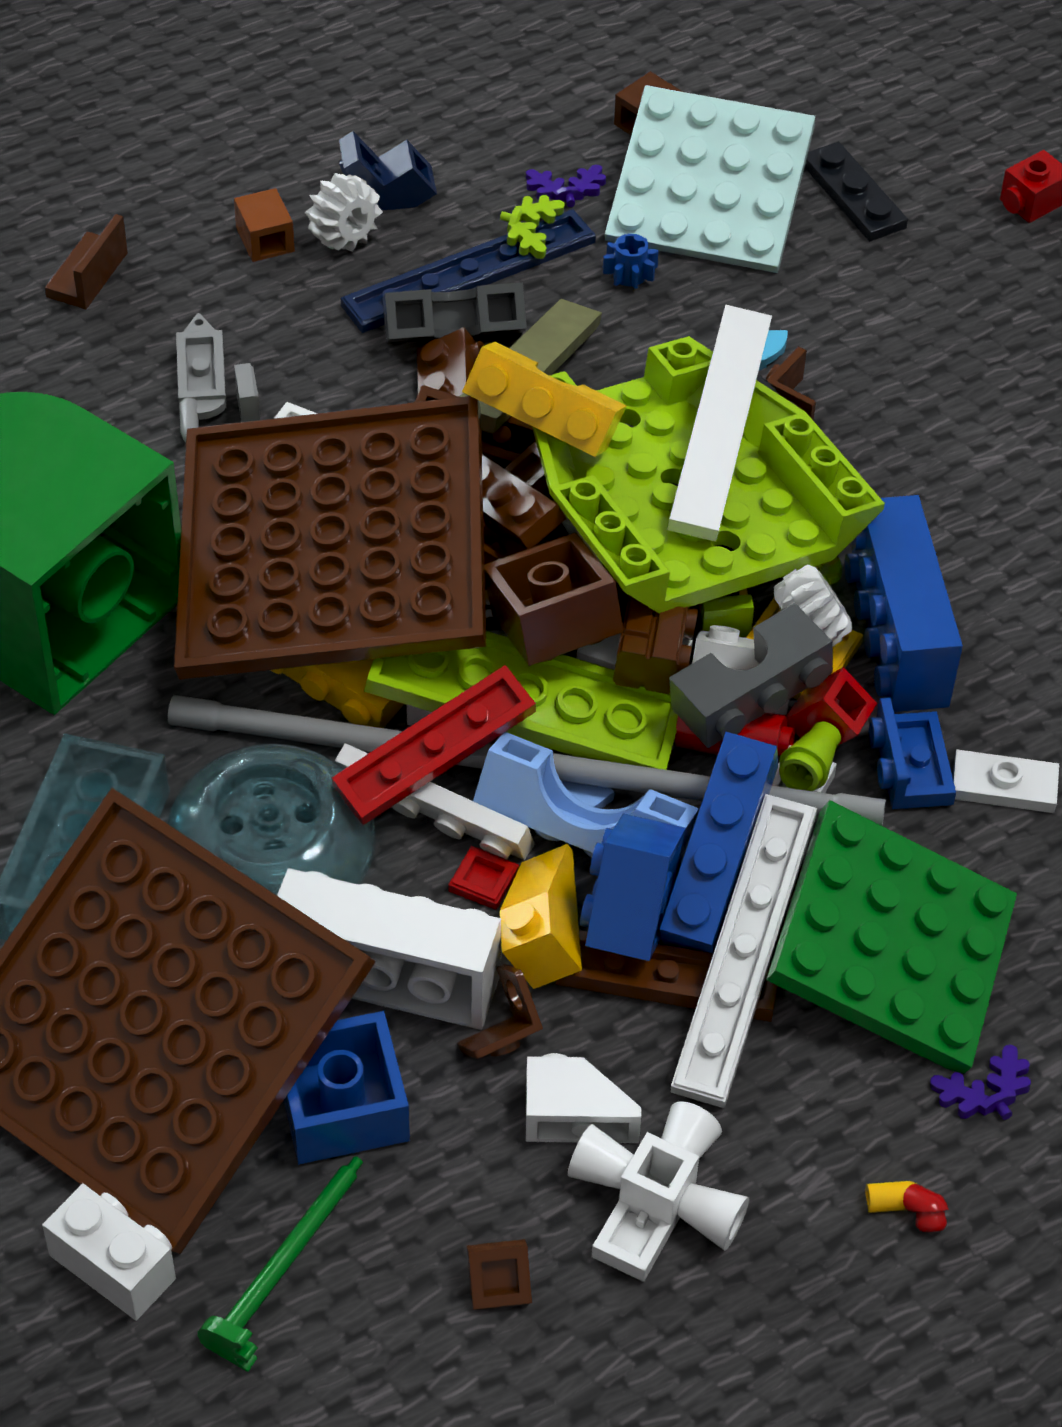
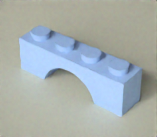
(524, 786)

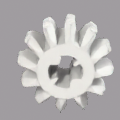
(343, 212)
(816, 599)

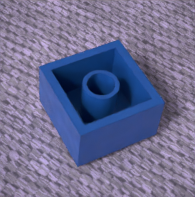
(633, 885)
(349, 1093)

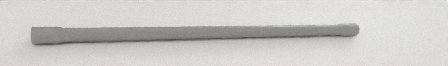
(215, 716)

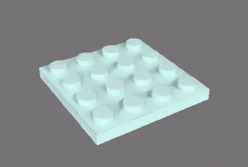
(711, 178)

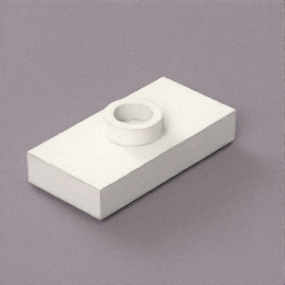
(1006, 781)

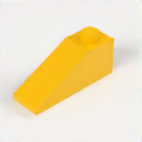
(542, 918)

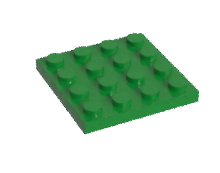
(893, 938)

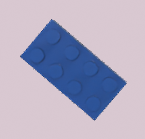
(905, 608)

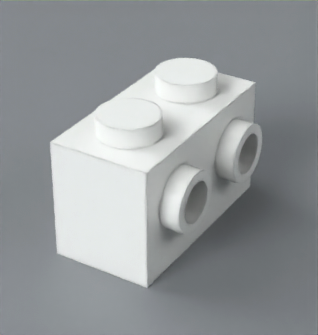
(110, 1250)

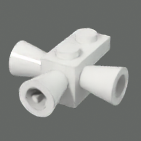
(657, 1189)

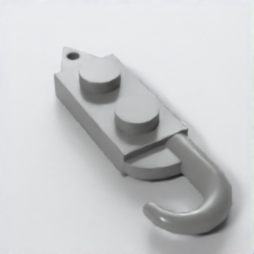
(200, 373)

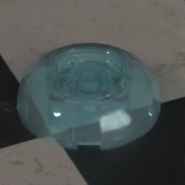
(271, 836)

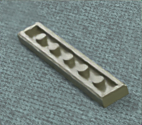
(549, 344)

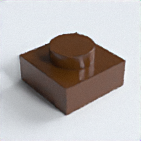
(499, 1274)

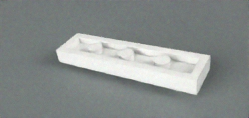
(458, 815)

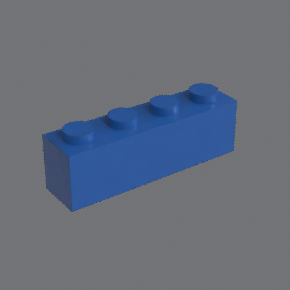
(718, 843)

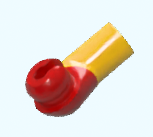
(912, 1197)

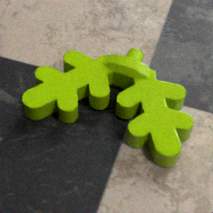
(531, 214)

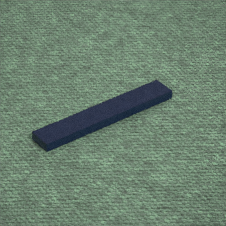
(469, 268)

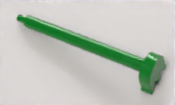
(227, 1335)

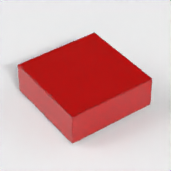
(483, 877)

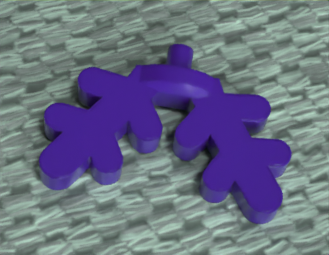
(587, 185)
(974, 1098)

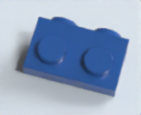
(912, 758)

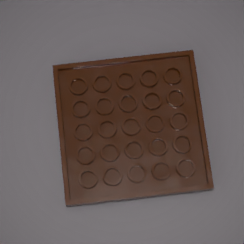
(332, 538)
(159, 1015)

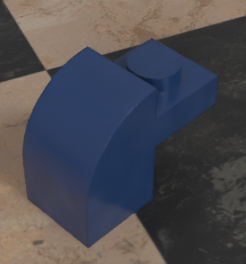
(398, 176)

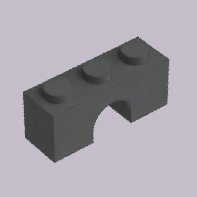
(431, 315)
(719, 700)

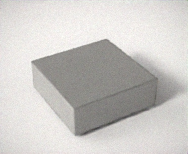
(247, 392)

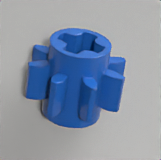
(630, 260)

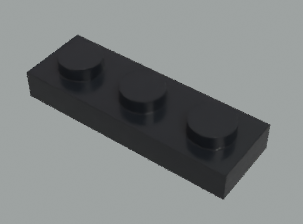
(855, 191)

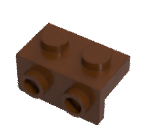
(447, 361)

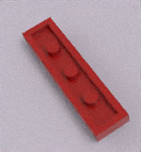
(433, 744)

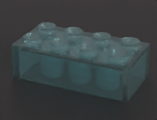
(67, 799)

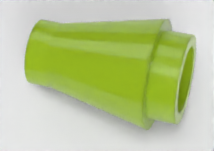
(809, 759)

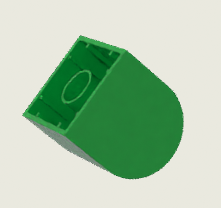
(81, 545)

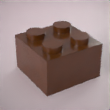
(553, 599)

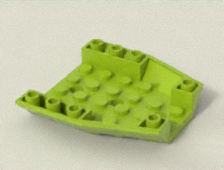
(785, 507)

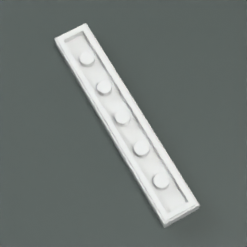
(719, 424)
(743, 951)

